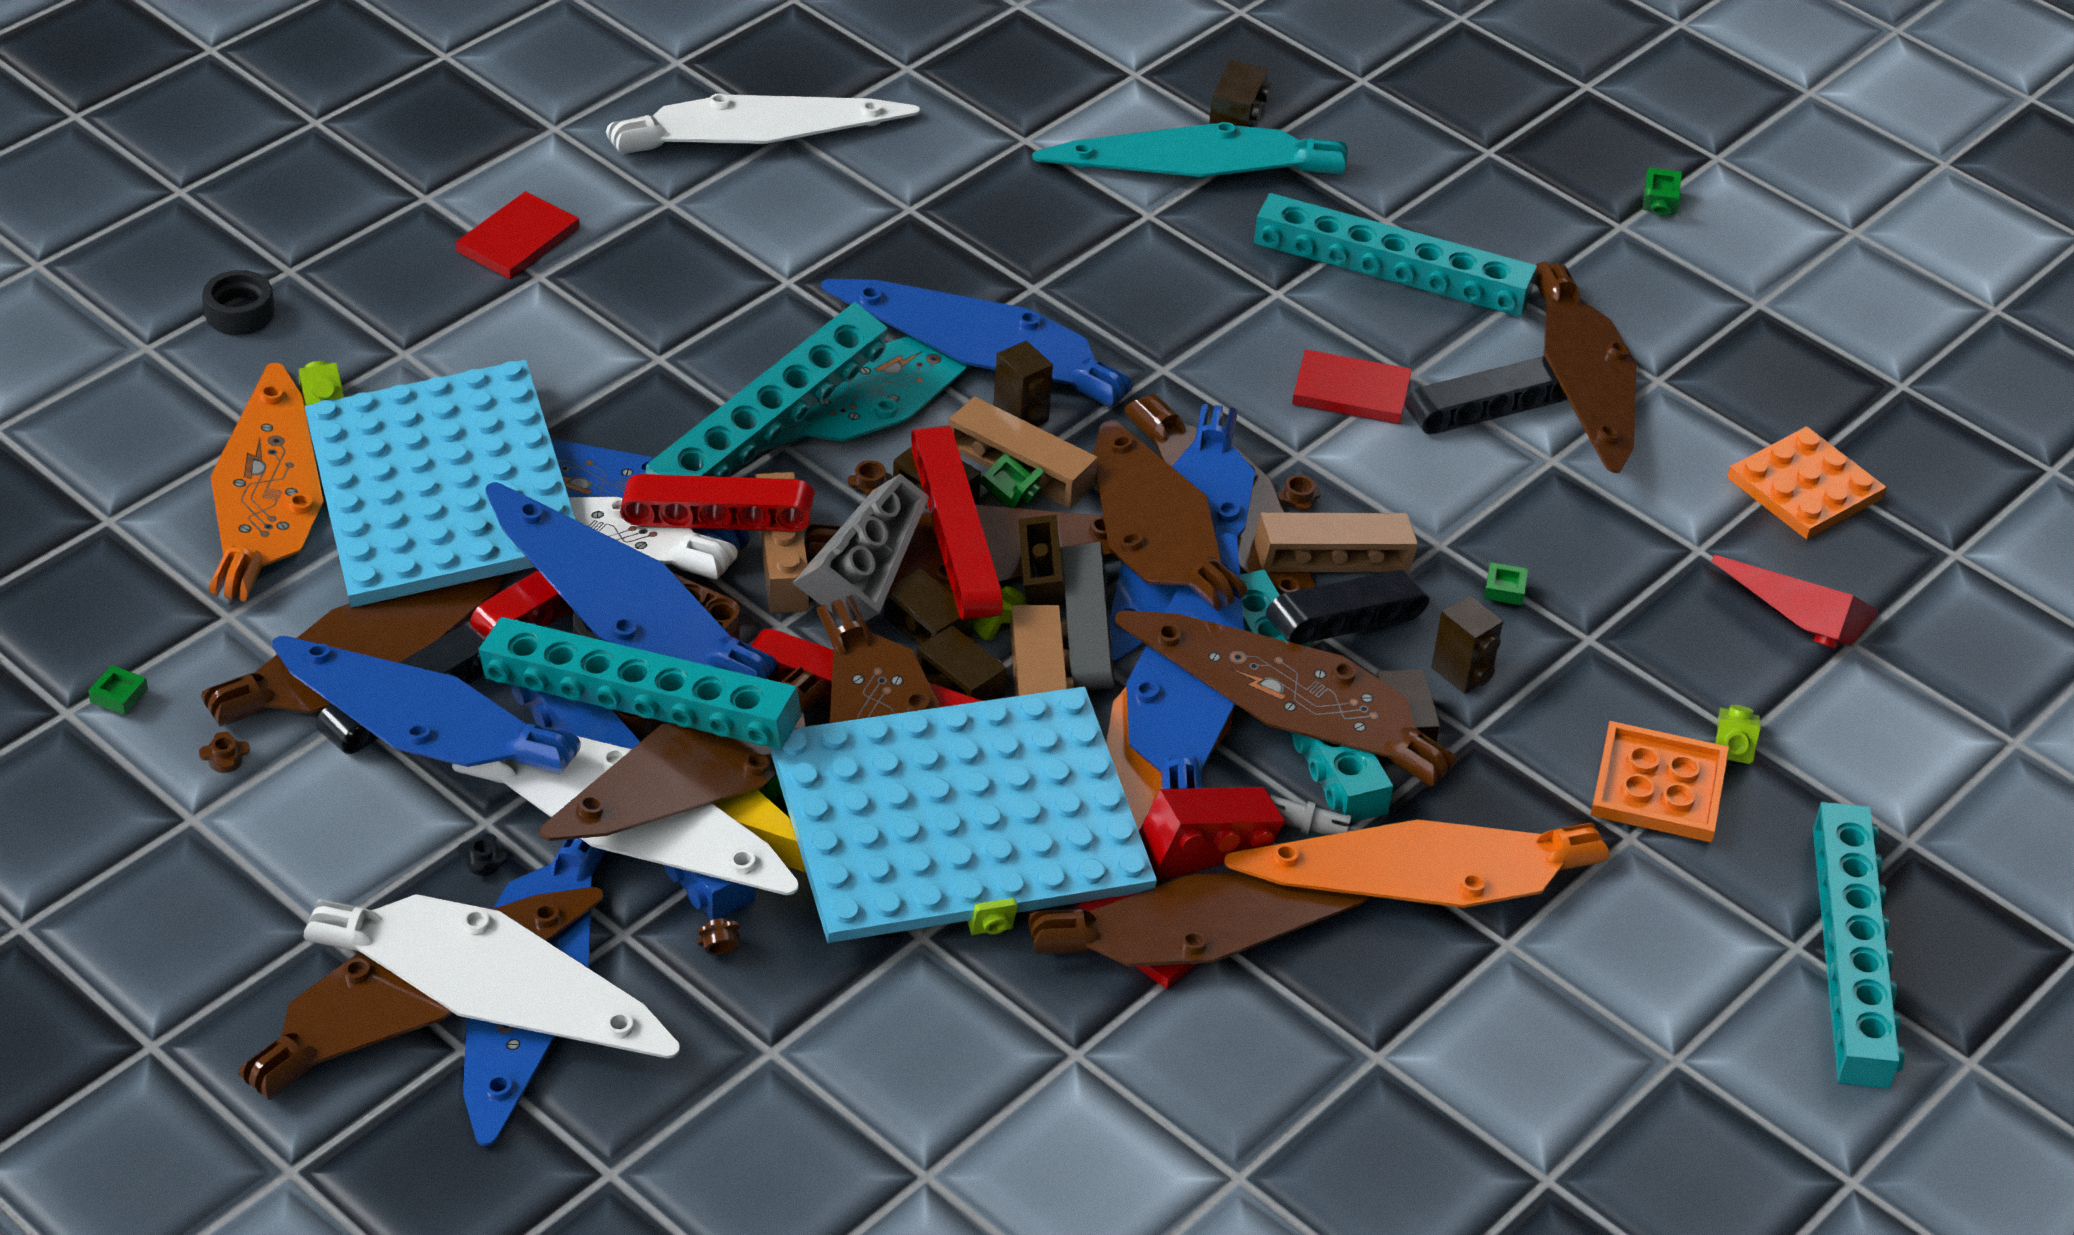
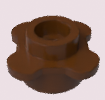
(868, 476)
(1299, 492)
(224, 752)
(719, 936)

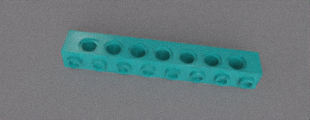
(1395, 254)
(776, 398)
(641, 682)
(1350, 777)
(1856, 947)

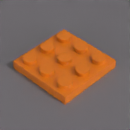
(1806, 482)
(1660, 781)

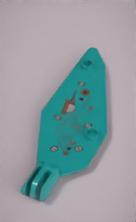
(879, 395)

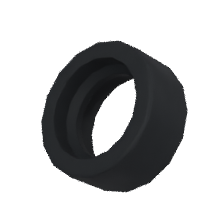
(238, 285)

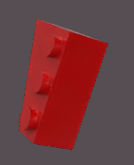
(1200, 826)

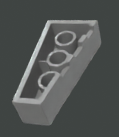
(866, 549)

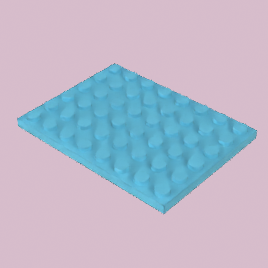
(412, 474)
(957, 809)

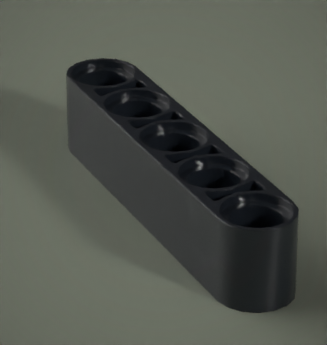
(1484, 396)
(1347, 607)
(452, 655)

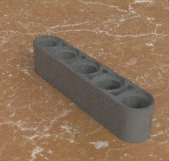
(1088, 616)

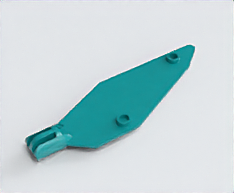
(1201, 151)

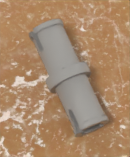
(1310, 817)

